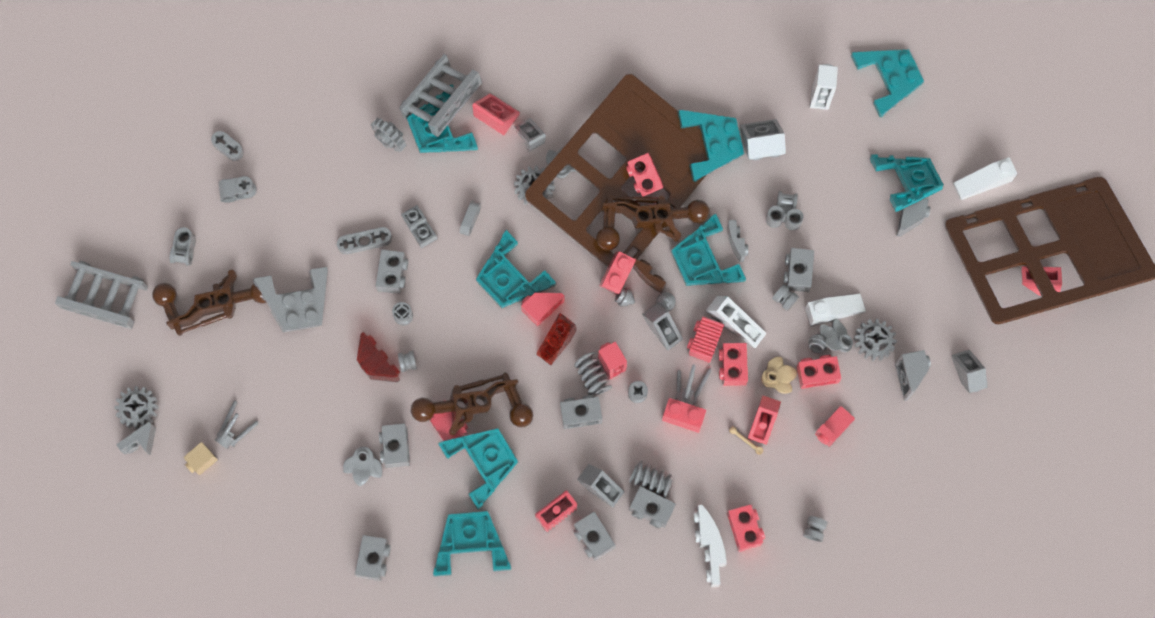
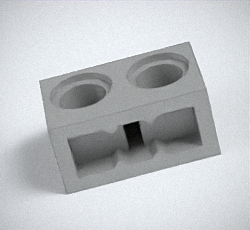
(387, 271)

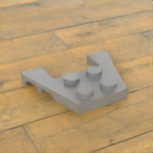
(299, 308)

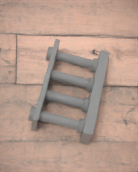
(447, 109)
(104, 313)

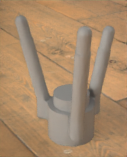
(686, 394)
(224, 436)

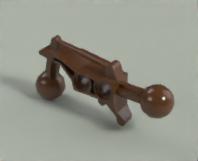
(609, 238)
(165, 295)
(520, 413)

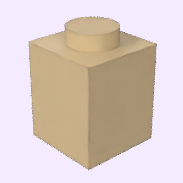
(199, 459)

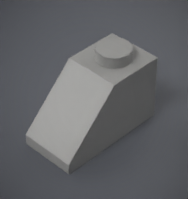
(913, 216)
(662, 326)
(970, 371)
(600, 485)

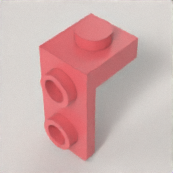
(834, 426)

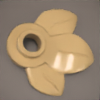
(782, 375)

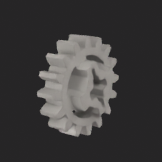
(388, 134)
(532, 176)
(883, 340)
(142, 413)

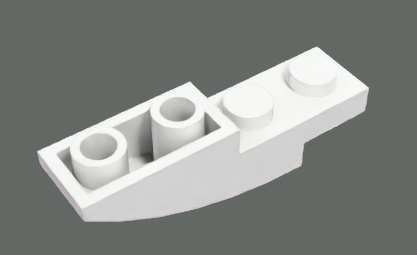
(709, 536)

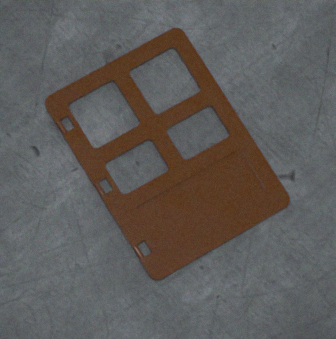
(633, 123)
(1089, 230)

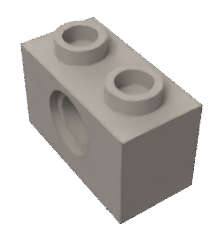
(799, 258)
(572, 419)
(397, 457)
(643, 499)
(592, 524)
(370, 546)

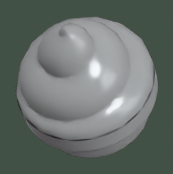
(625, 297)
(666, 300)
(816, 344)

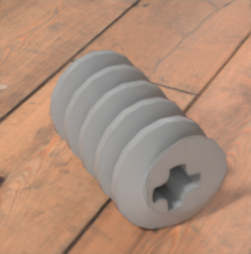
(591, 374)
(651, 478)

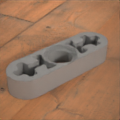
(371, 245)

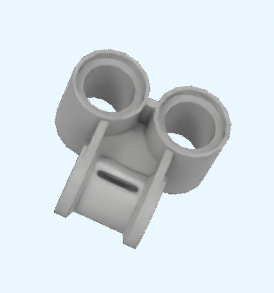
(785, 209)

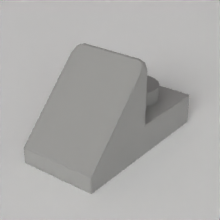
(531, 134)
(142, 436)

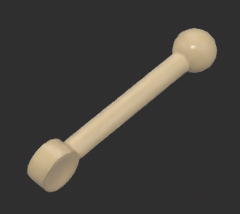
(759, 450)

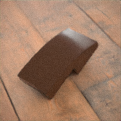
(644, 271)

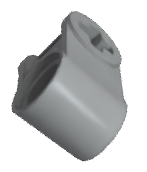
(235, 189)
(182, 250)

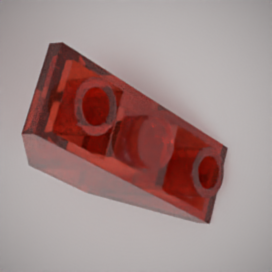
(557, 339)
(375, 362)

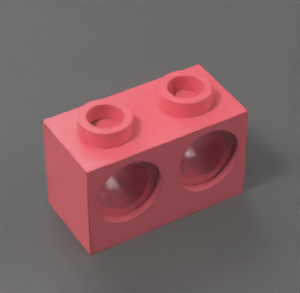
(649, 173)
(738, 364)
(820, 377)
(740, 529)

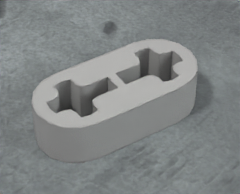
(224, 149)
(470, 218)

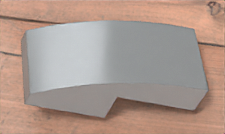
(419, 226)
(738, 244)

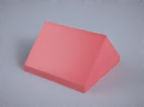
(495, 113)

